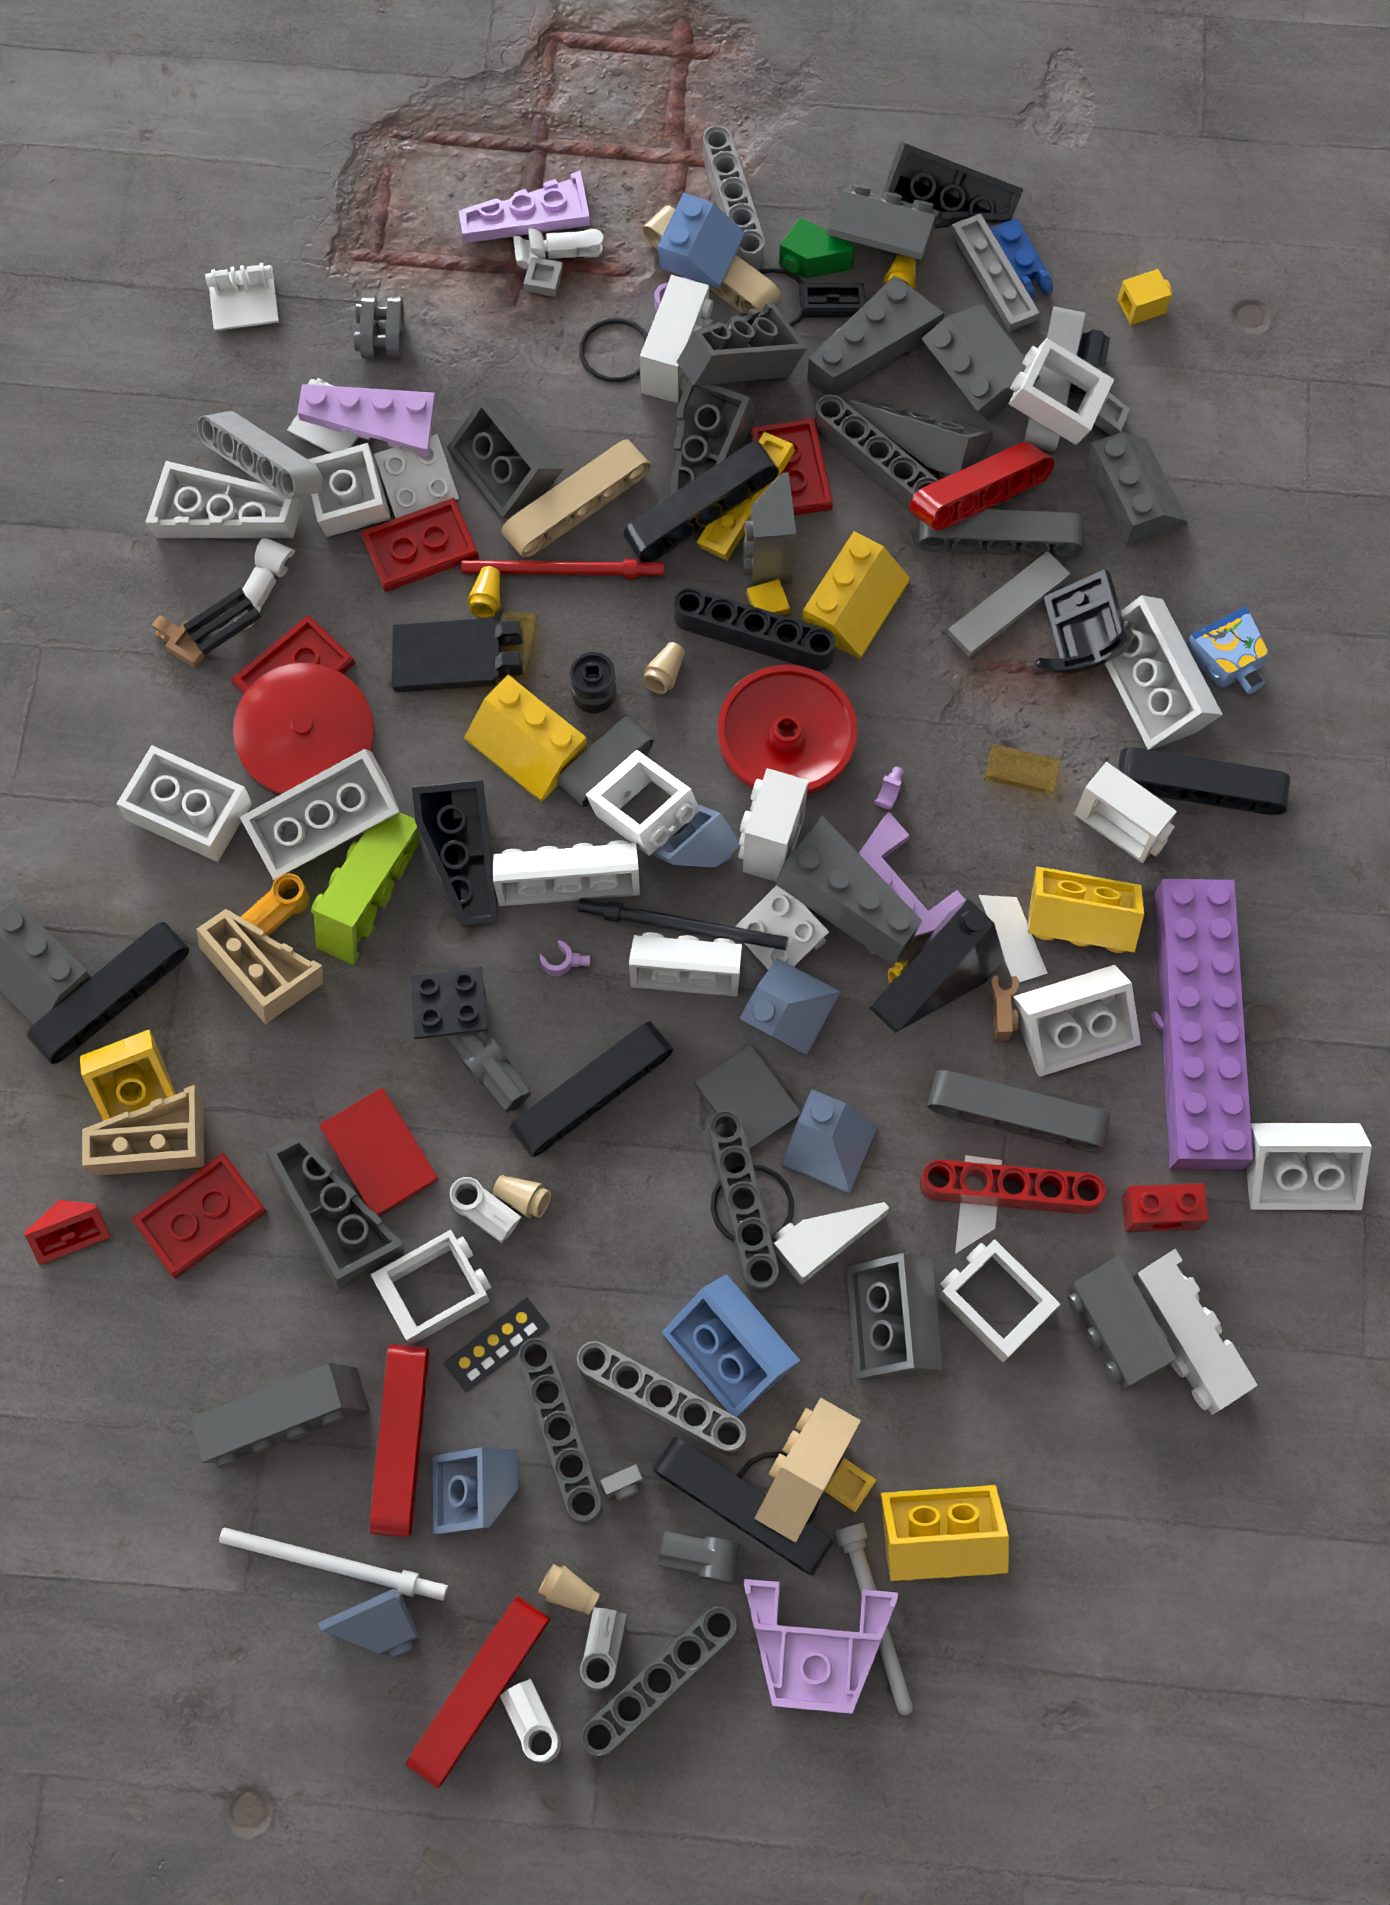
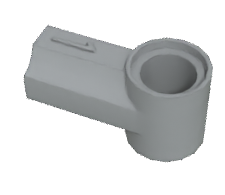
(603, 1645)

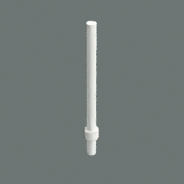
(406, 1583)

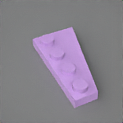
(546, 210)
(383, 414)

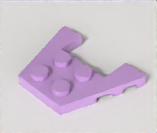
(882, 842)
(816, 1665)

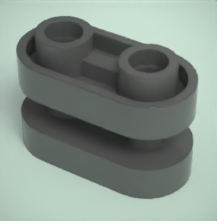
(368, 315)

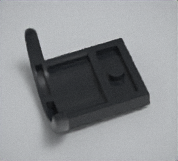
(1086, 625)

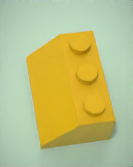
(857, 594)
(524, 738)
(1085, 910)
(944, 1533)

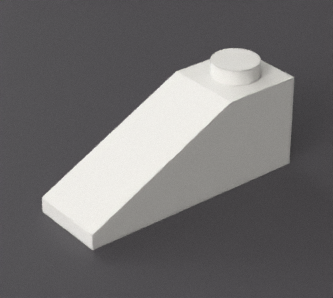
(820, 1239)

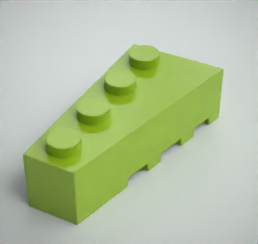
(362, 885)

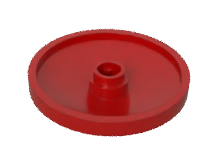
(787, 723)
(300, 724)

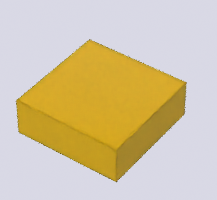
(769, 597)
(849, 1485)

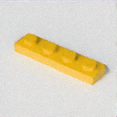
(726, 532)

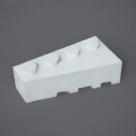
(216, 505)
(1193, 1334)

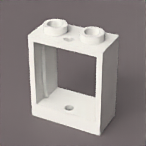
(1050, 412)
(624, 784)
(1126, 813)
(387, 1275)
(955, 1280)

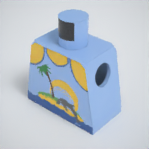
(1230, 651)

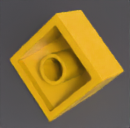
(126, 1075)

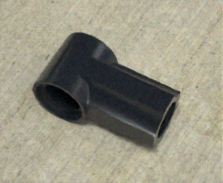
(1093, 350)

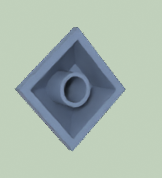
(701, 842)
(790, 1006)
(829, 1142)
(472, 1488)
(377, 1625)

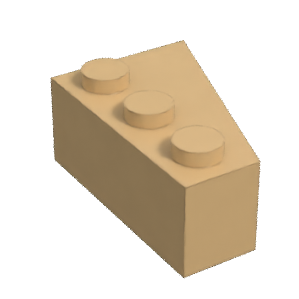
(256, 966)
(148, 1139)
(807, 1468)

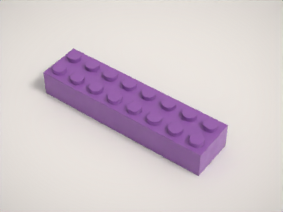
(1202, 1025)

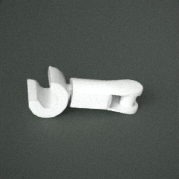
(557, 245)
(269, 563)

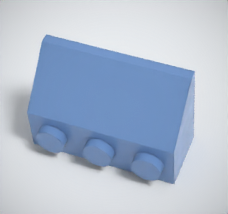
(730, 1345)

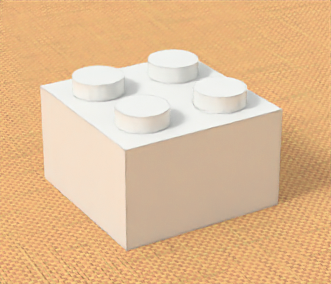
(350, 491)

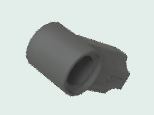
(707, 1557)

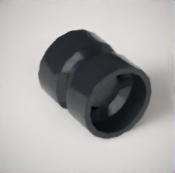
(593, 682)

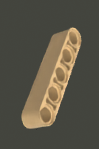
(743, 284)
(575, 498)

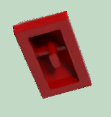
(66, 1229)

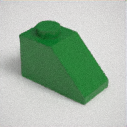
(813, 252)

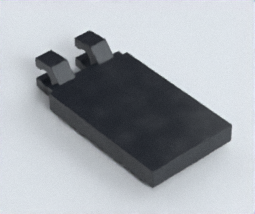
(453, 654)

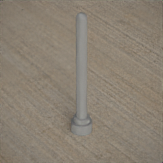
(853, 1542)

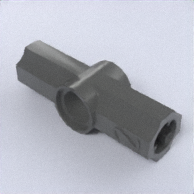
(491, 1068)

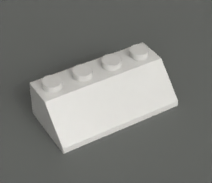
(1161, 677)
(320, 813)
(566, 873)

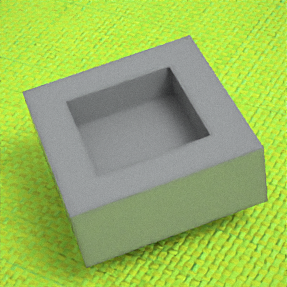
(543, 276)
(1112, 415)
(623, 1483)

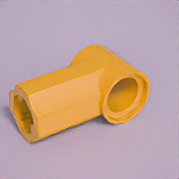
(274, 910)

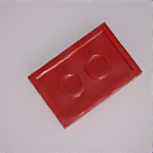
(806, 466)
(419, 544)
(301, 644)
(379, 1152)
(199, 1215)

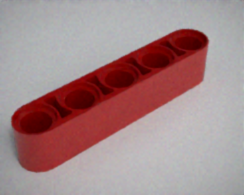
(981, 485)
(1028, 1179)
(399, 1440)
(477, 1692)

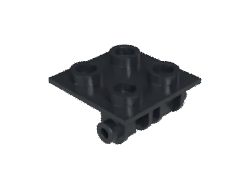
(448, 1003)

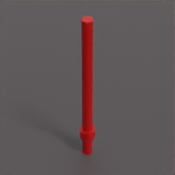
(628, 568)

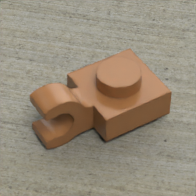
(178, 641)
(1004, 1017)

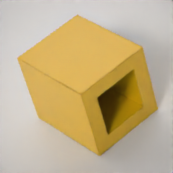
(1144, 296)

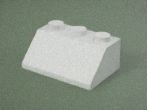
(685, 964)
(1078, 1020)
(1308, 1166)

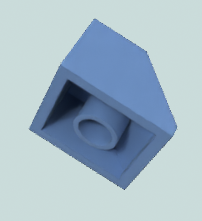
(699, 241)

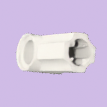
(486, 1211)
(530, 1718)

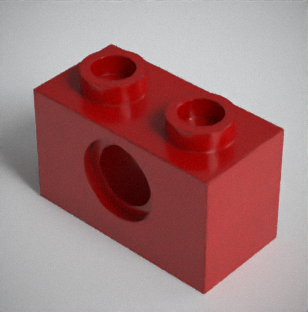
(1164, 1207)

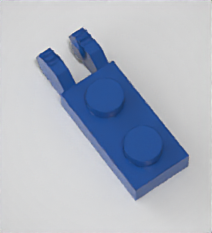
(1022, 256)

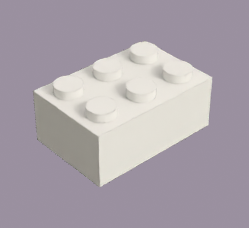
(681, 312)
(184, 803)
(772, 823)

